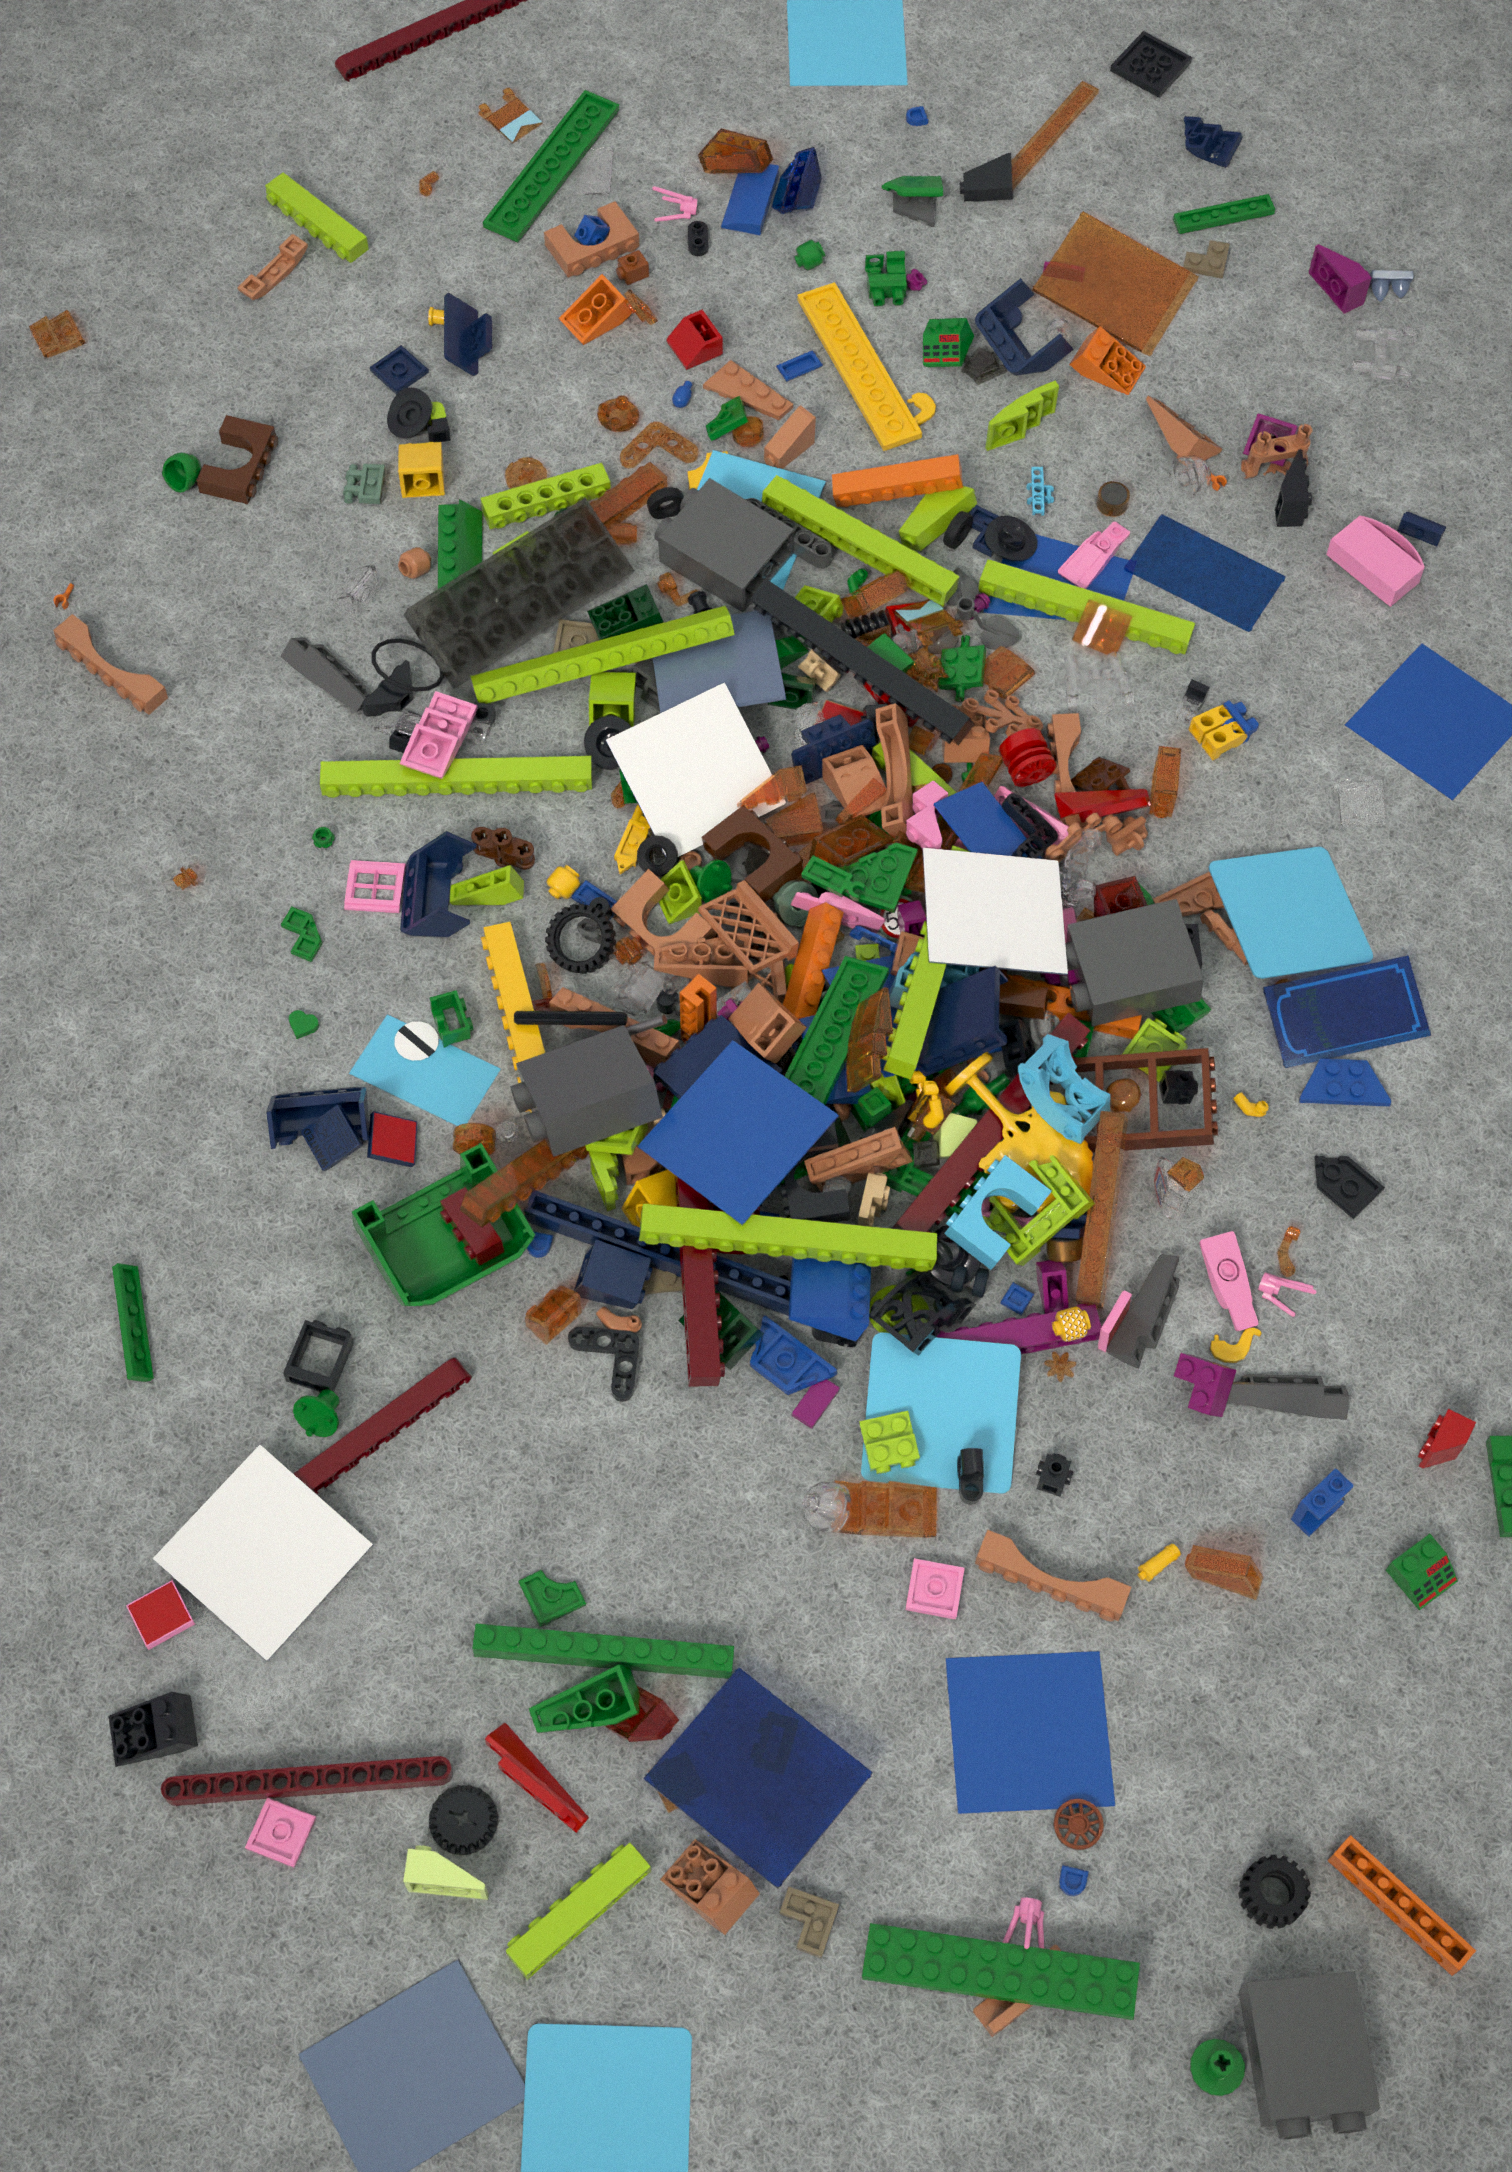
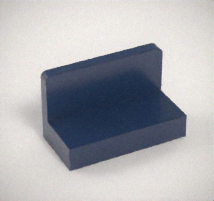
(1421, 528)

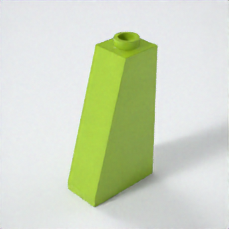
(934, 516)

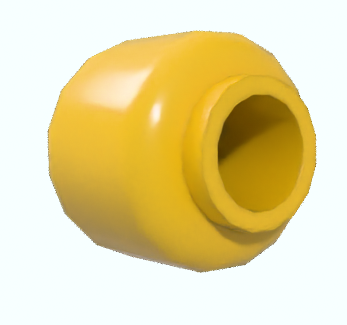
(563, 882)

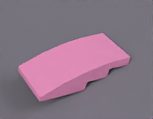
(438, 735)

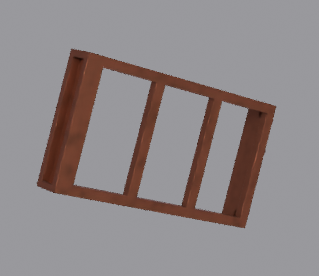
(1156, 1138)

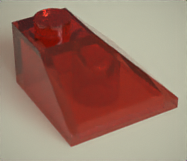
(1118, 896)
(652, 1722)

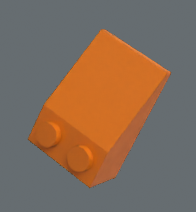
(596, 311)

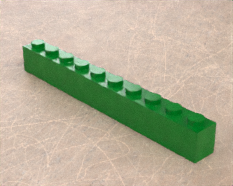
(603, 1651)

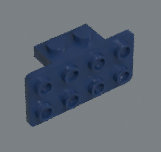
(465, 334)
(830, 739)

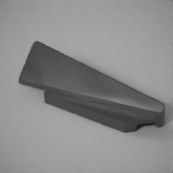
(325, 671)

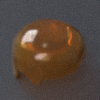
(749, 433)
(1124, 1095)

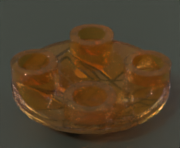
(618, 414)

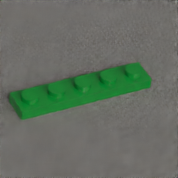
(1224, 214)
(132, 1322)

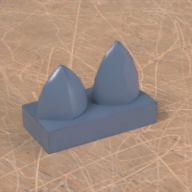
(1382, 279)

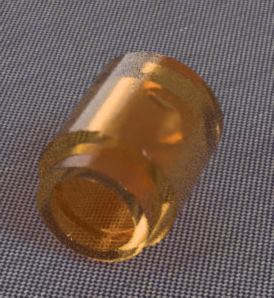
(623, 533)

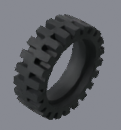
(558, 924)

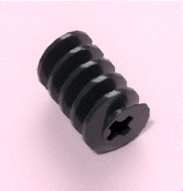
(865, 624)

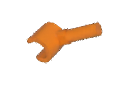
(1221, 479)
(58, 598)

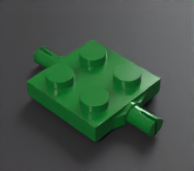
(964, 667)

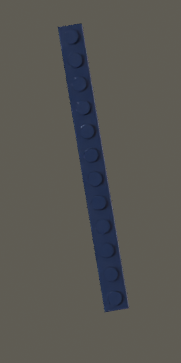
(589, 1226)

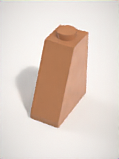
(791, 439)

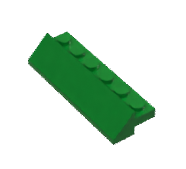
(458, 540)

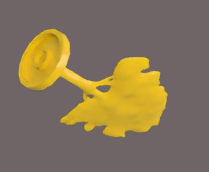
(1037, 1143)

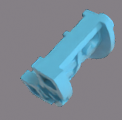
(1080, 1094)

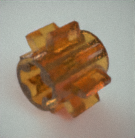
(628, 951)

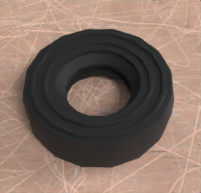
(663, 495)
(958, 530)
(657, 841)

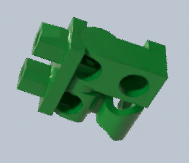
(888, 284)

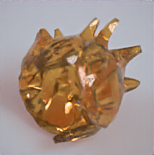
(926, 668)

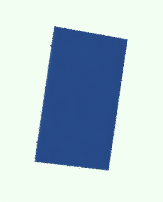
(981, 821)

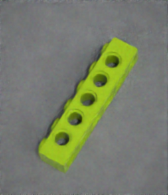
(544, 496)

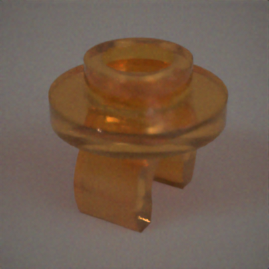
(186, 878)

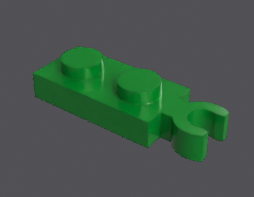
(831, 878)

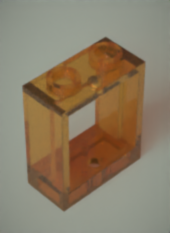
(874, 594)
(1165, 781)

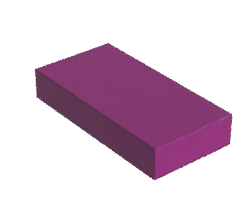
(815, 1403)

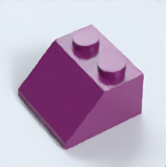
(1276, 429)

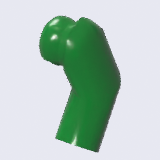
(857, 579)

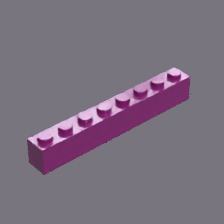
(1027, 1333)

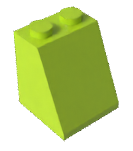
(612, 695)

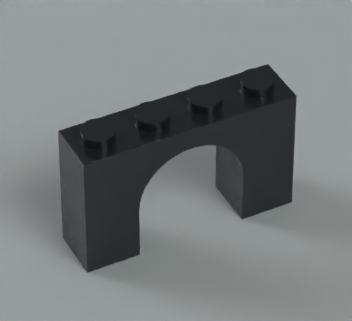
(811, 1206)

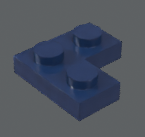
(981, 520)

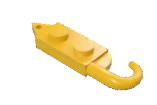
(633, 836)

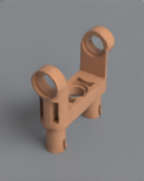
(1263, 449)
(1225, 934)

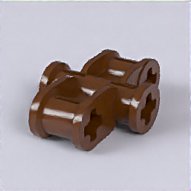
(496, 847)

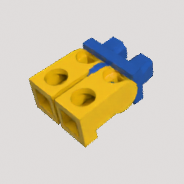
(1222, 728)

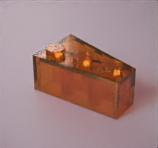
(735, 153)

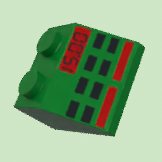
(946, 342)
(1423, 1572)

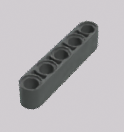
(814, 544)

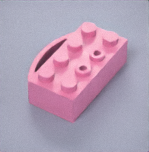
(1377, 558)

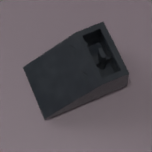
(1294, 495)
(153, 1729)

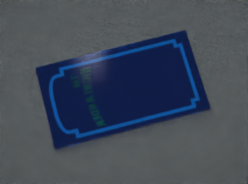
(1204, 573)
(1346, 1011)

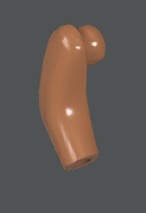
(614, 1322)

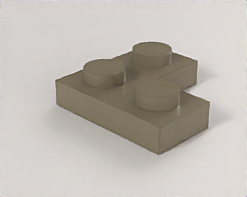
(1210, 264)
(816, 1915)

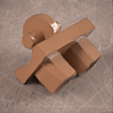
(1130, 836)

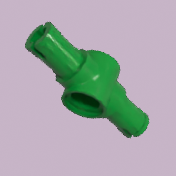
(973, 1103)

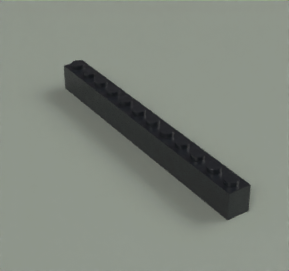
(862, 662)

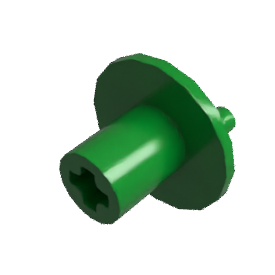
(712, 879)
(318, 1413)
(1217, 2067)

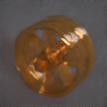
(472, 1134)

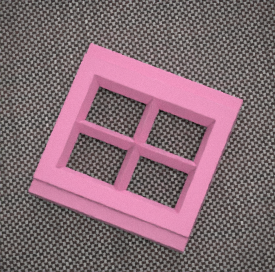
(373, 904)

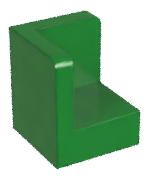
(875, 1105)

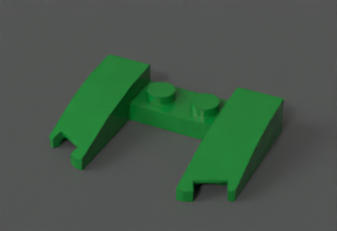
(914, 1180)
(1500, 1463)

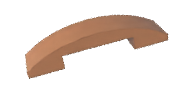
(280, 267)

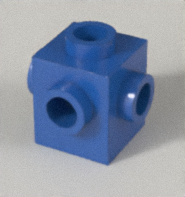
(591, 230)

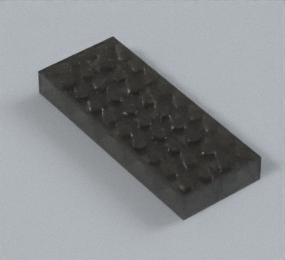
(518, 592)

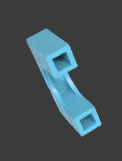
(969, 1227)

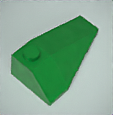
(593, 1703)

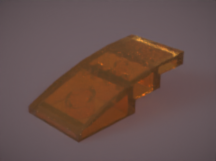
(868, 1040)
(890, 1509)

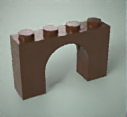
(240, 483)
(746, 826)
(1022, 999)

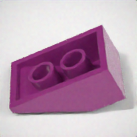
(1340, 278)

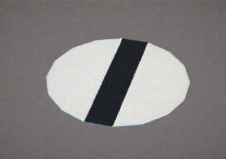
(416, 1041)

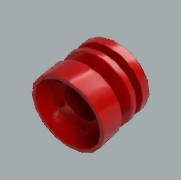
(1027, 757)

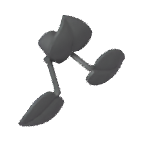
(996, 632)

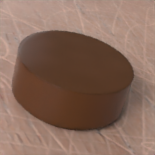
(943, 771)

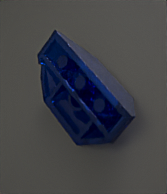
(798, 184)

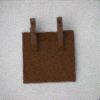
(1101, 775)

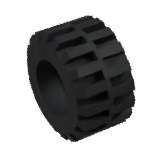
(1256, 1903)

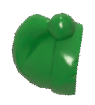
(181, 471)

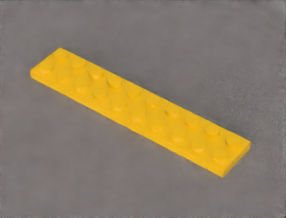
(859, 366)

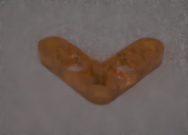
(657, 439)

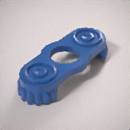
(859, 932)

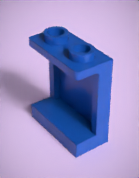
(1321, 1502)

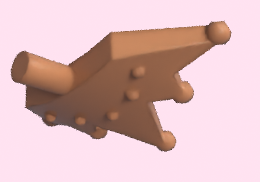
(1273, 468)

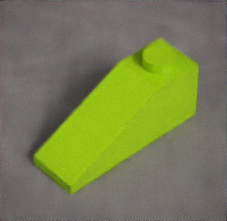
(491, 888)

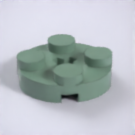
(783, 898)

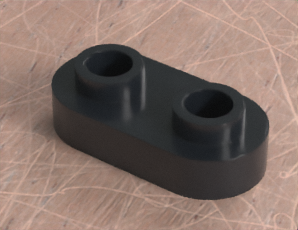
(698, 238)

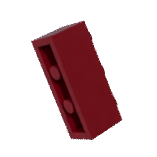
(480, 1242)

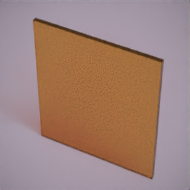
(1115, 283)

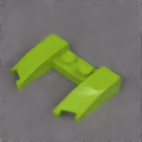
(1069, 1204)

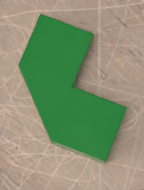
(304, 925)

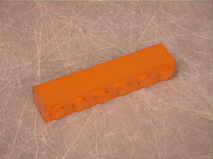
(897, 481)
(812, 957)

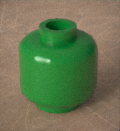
(809, 255)

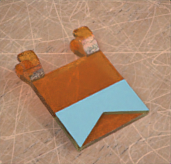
(511, 120)
(928, 617)

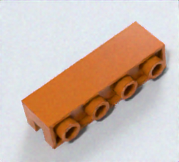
(697, 1006)

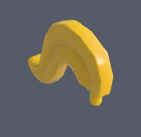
(925, 404)
(1233, 1353)

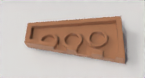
(735, 381)
(1194, 896)

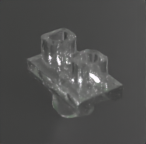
(906, 640)

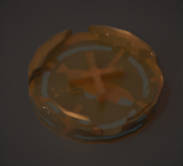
(524, 472)

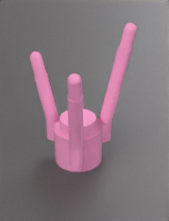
(688, 204)
(1271, 1285)
(1030, 1913)

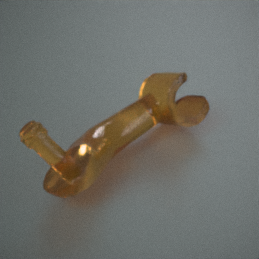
(1285, 1263)

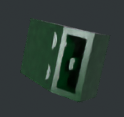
(625, 614)
(736, 1332)

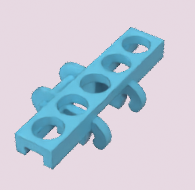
(1043, 488)

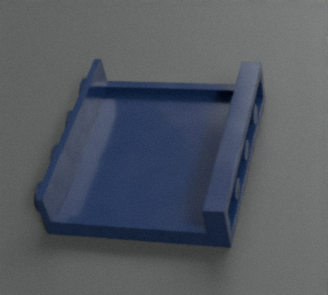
(963, 1022)
(698, 1054)

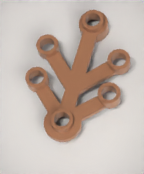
(1004, 716)
(1110, 825)

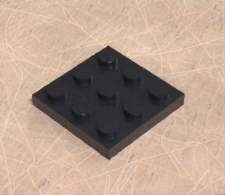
(1151, 64)

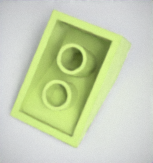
(434, 1874)

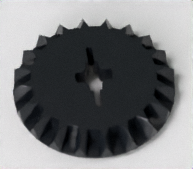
(468, 1837)

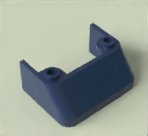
(998, 325)
(428, 887)
(294, 1111)

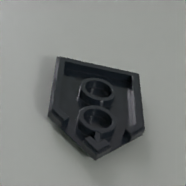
(1346, 1183)

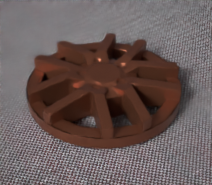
(1078, 1824)

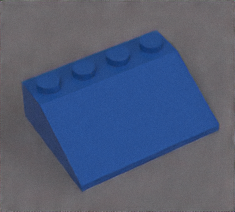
(831, 1296)

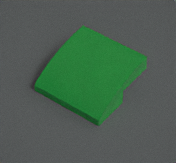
(891, 652)
(1182, 1016)

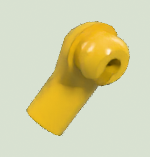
(1251, 1109)

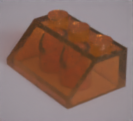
(849, 841)

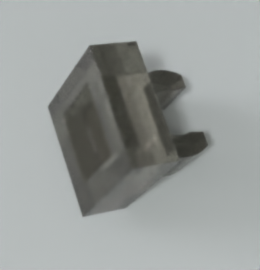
(926, 1154)

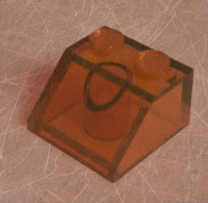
(554, 1313)

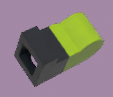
(439, 430)

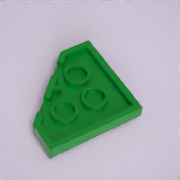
(883, 875)

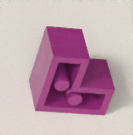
(1210, 1380)

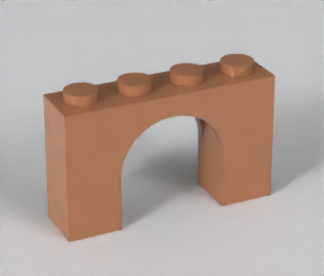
(577, 258)
(636, 905)

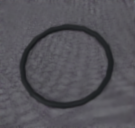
(402, 686)

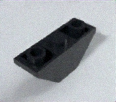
(388, 696)

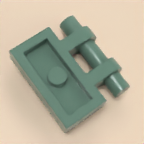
(370, 486)

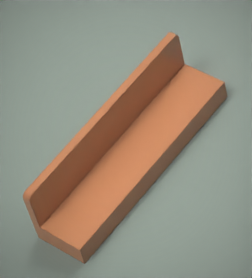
(998, 2013)

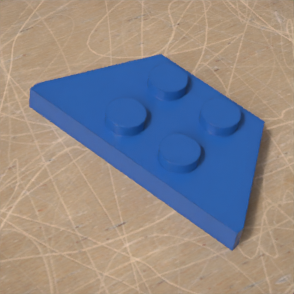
(1344, 1084)
(787, 1360)

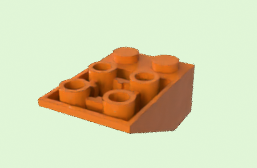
(1107, 362)

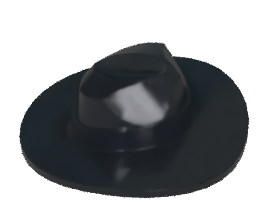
(409, 413)
(1010, 538)
(595, 740)
(951, 1256)

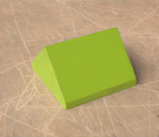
(683, 896)

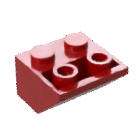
(695, 340)
(1446, 1439)

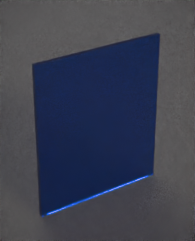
(758, 1777)

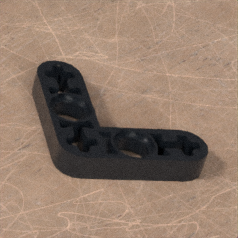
(1035, 831)
(621, 1354)

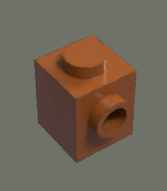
(632, 267)

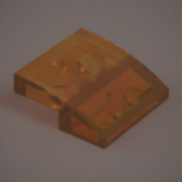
(57, 334)
(1101, 627)
(1006, 672)

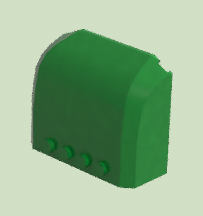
(418, 1248)

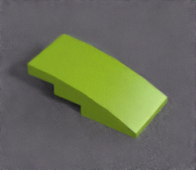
(1021, 415)

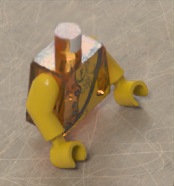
(929, 1109)

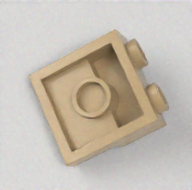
(874, 1199)

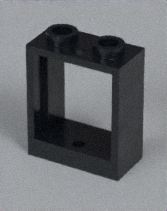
(310, 1379)

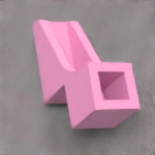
(923, 826)

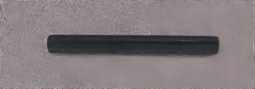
(570, 1018)

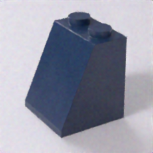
(613, 1275)

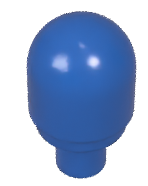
(682, 395)

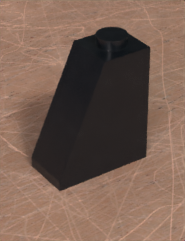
(989, 181)

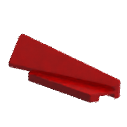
(1100, 802)
(533, 1777)

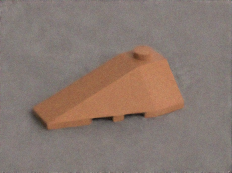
(1181, 434)
(705, 957)

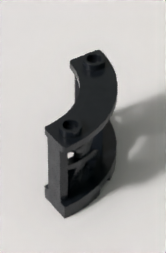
(950, 1312)

